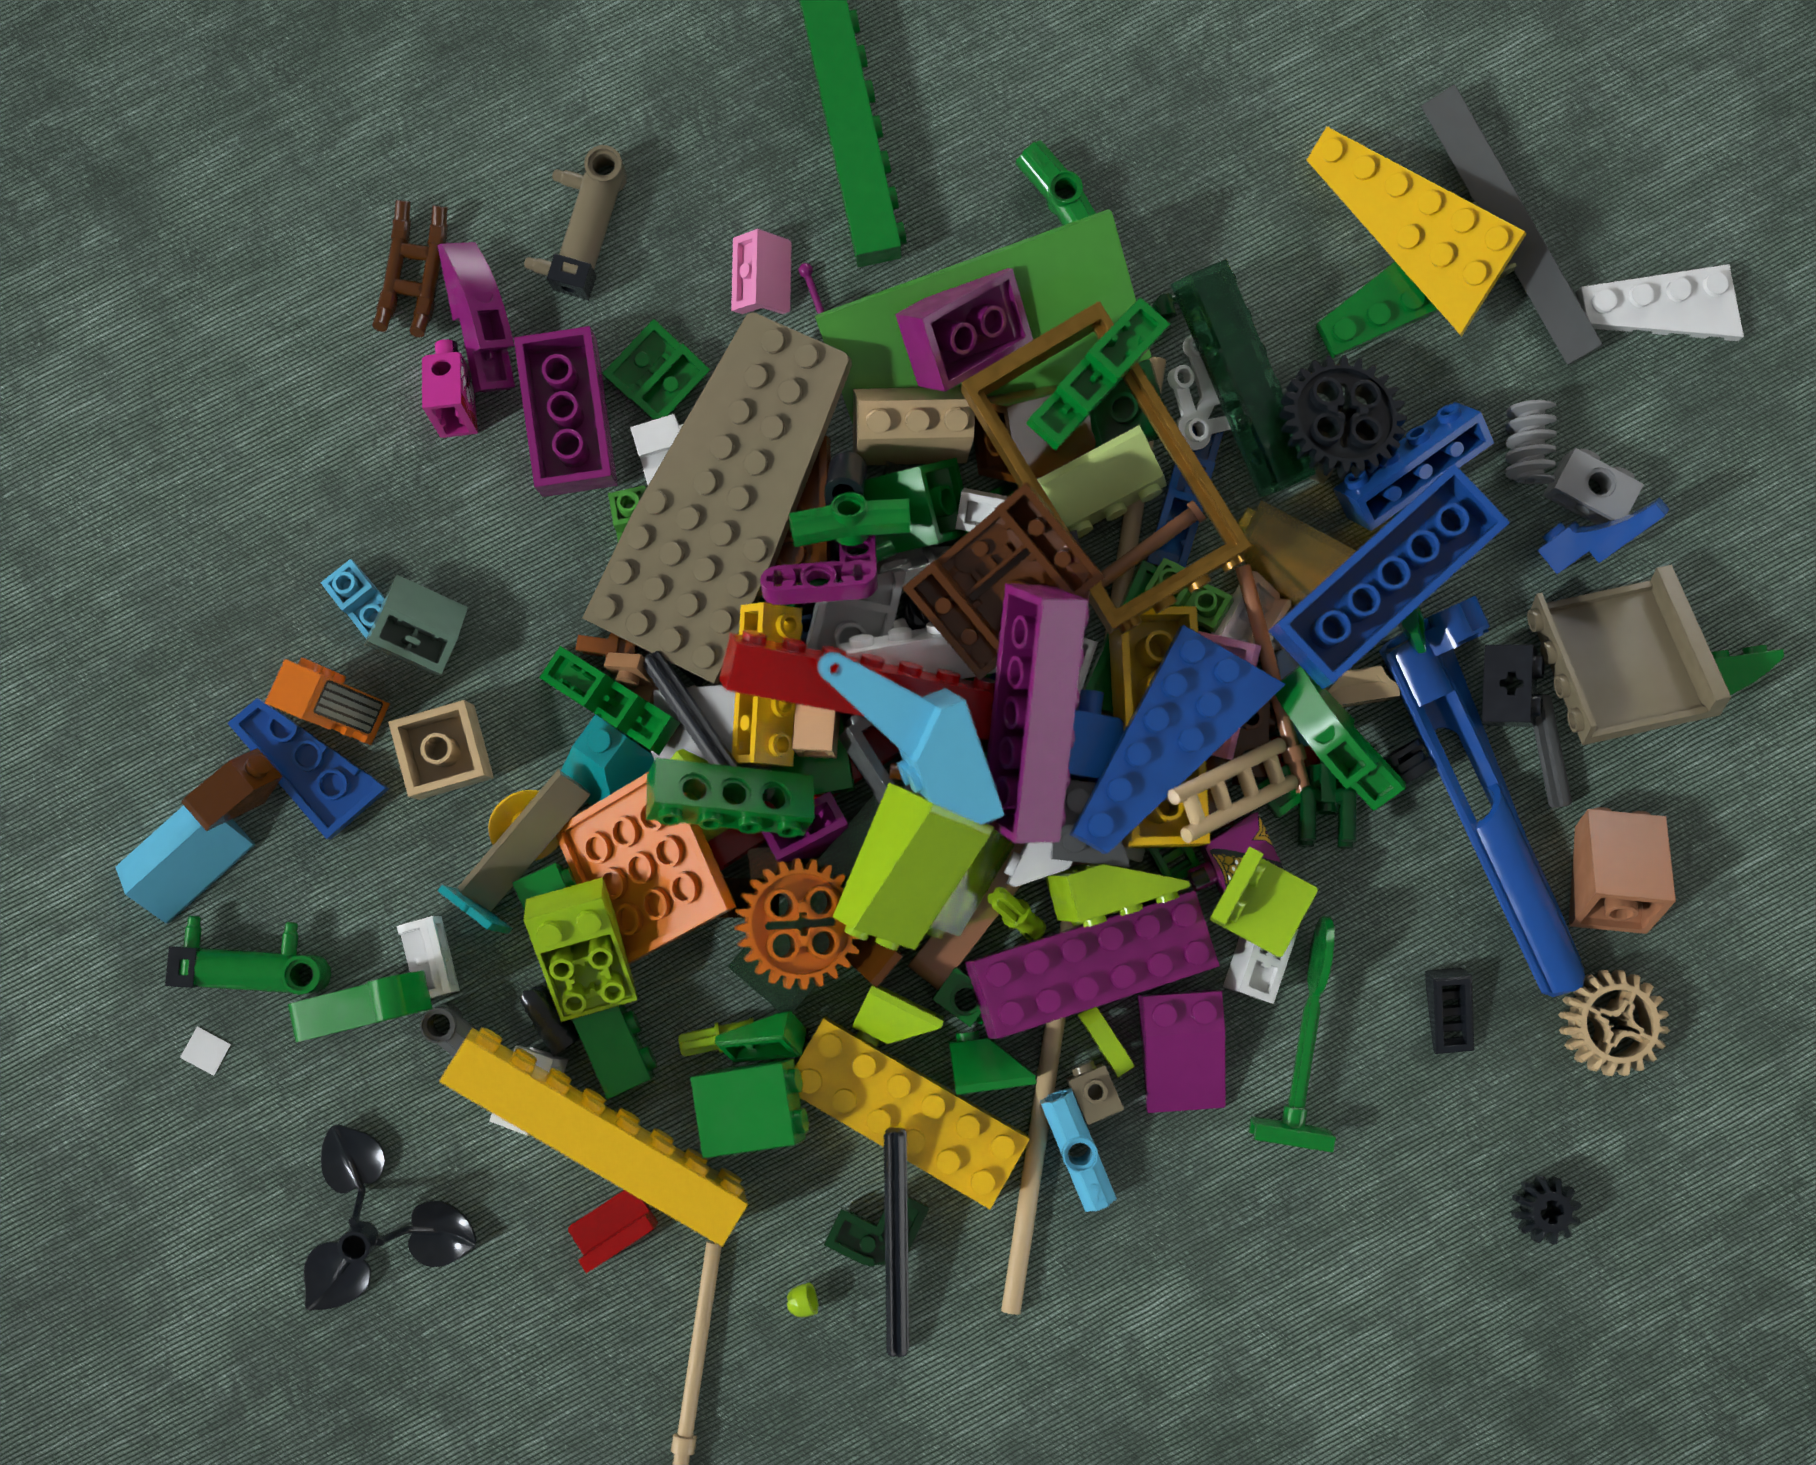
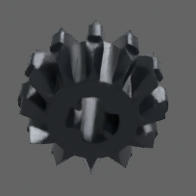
(1556, 1218)

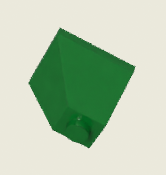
(984, 1065)

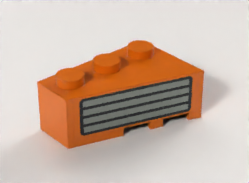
(324, 700)

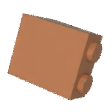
(1620, 871)

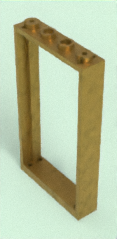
(1042, 348)

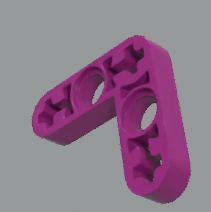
(848, 569)

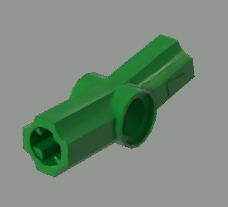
(1049, 176)
(850, 520)

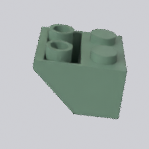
(417, 626)

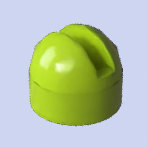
(803, 1300)

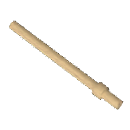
(684, 1441)

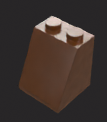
(1014, 411)

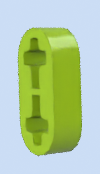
(1106, 1041)

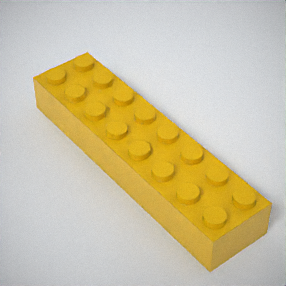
(596, 1135)

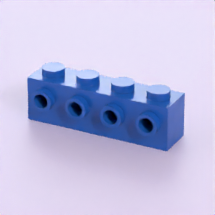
(1423, 455)

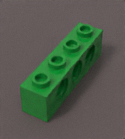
(748, 787)

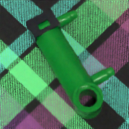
(244, 970)

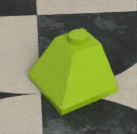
(892, 1017)

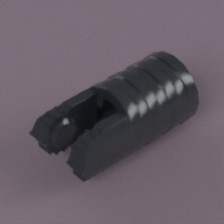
(545, 1019)

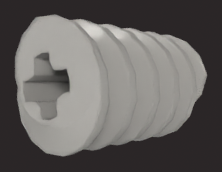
(1528, 442)

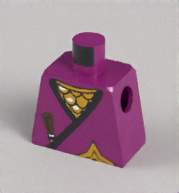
(1228, 849)

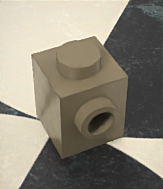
(1094, 1091)

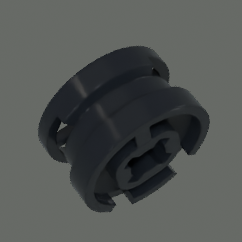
(1412, 762)

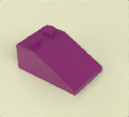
(964, 329)
(1183, 1050)

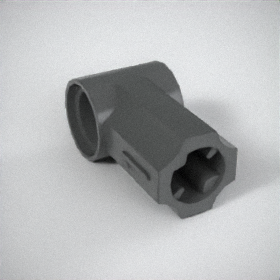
(458, 1028)

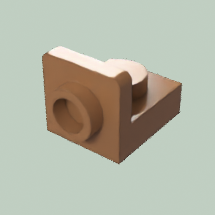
(630, 673)

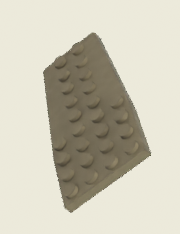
(722, 498)

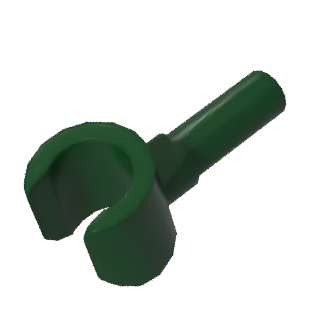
(1165, 305)

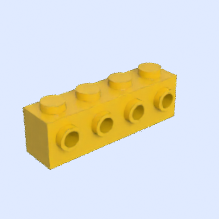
(763, 725)

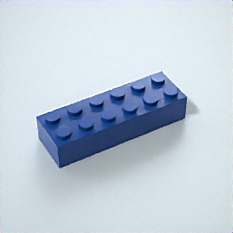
(1389, 577)

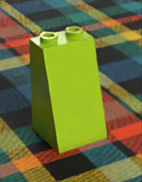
(907, 869)

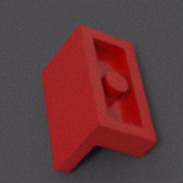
(611, 1228)

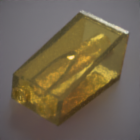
(1289, 552)

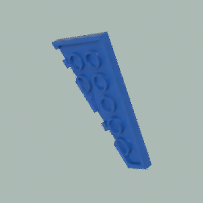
(1182, 719)

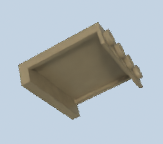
(1629, 658)

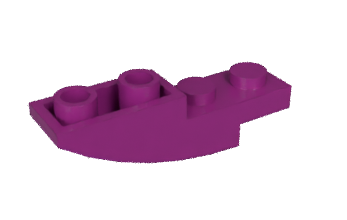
(482, 315)

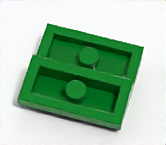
(655, 371)

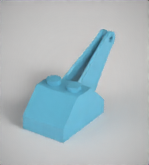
(932, 734)

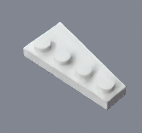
(1678, 302)

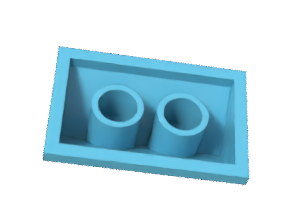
(180, 863)

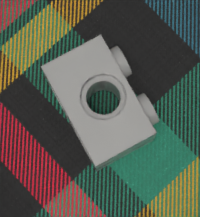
(1572, 490)

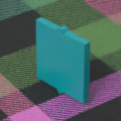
(474, 910)

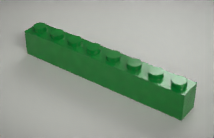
(853, 131)

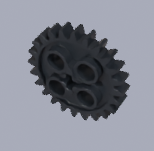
(1376, 420)

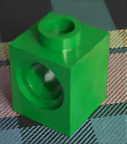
(946, 994)

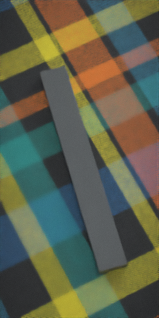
(1494, 192)

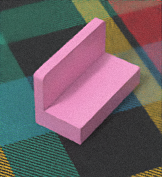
(761, 272)

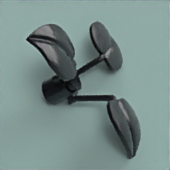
(337, 1270)

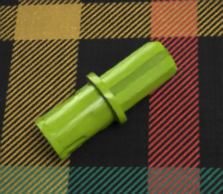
(1017, 914)
(703, 1040)

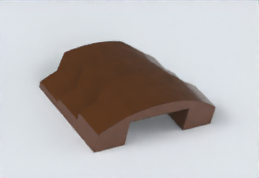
(1010, 546)

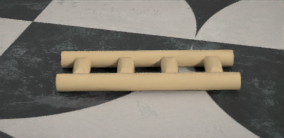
(1215, 781)

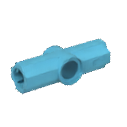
(1085, 1171)

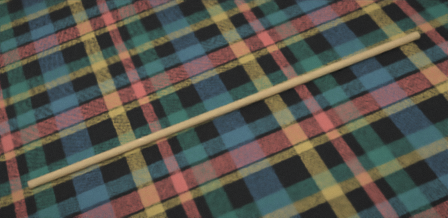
(1054, 1030)

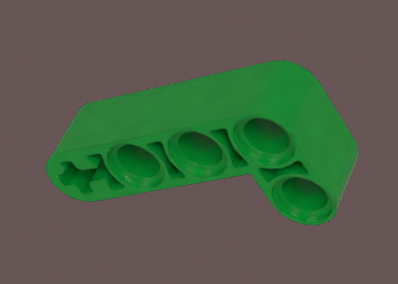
(360, 1006)

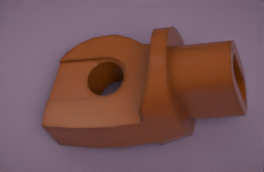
(601, 646)

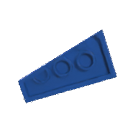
(314, 775)

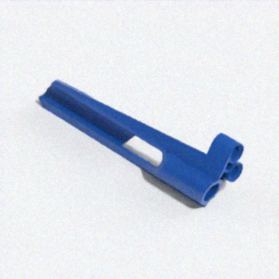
(1439, 698)

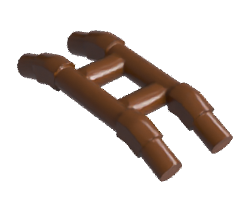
(402, 249)

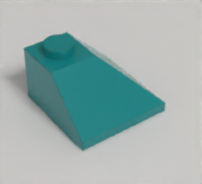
(605, 760)

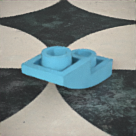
(355, 595)

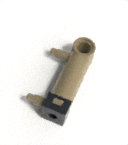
(574, 267)

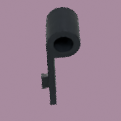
(845, 474)

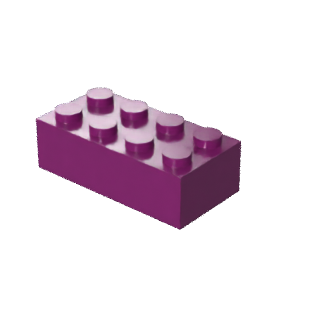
(565, 411)

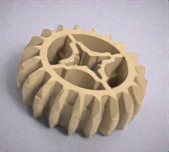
(1622, 1008)

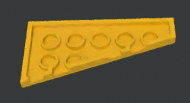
(1431, 233)

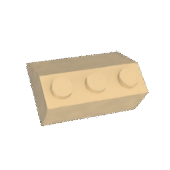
(911, 425)

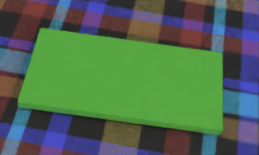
(1056, 279)

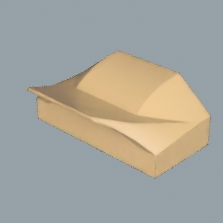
(1363, 687)

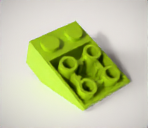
(1092, 890)
(580, 949)

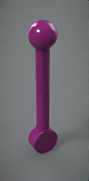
(806, 271)

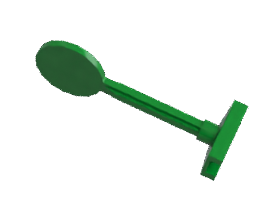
(1292, 1128)

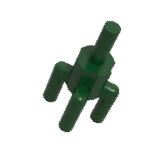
(1326, 797)

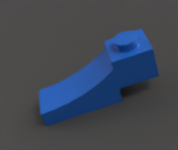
(1570, 543)

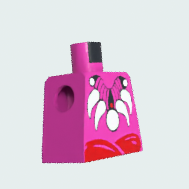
(448, 391)

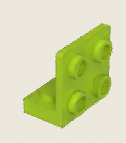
(1264, 903)

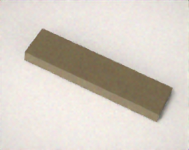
(524, 840)

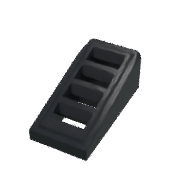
(1435, 995)

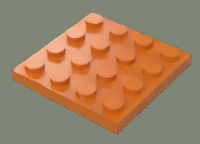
(654, 873)

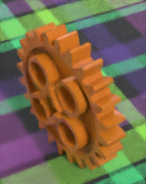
(801, 960)

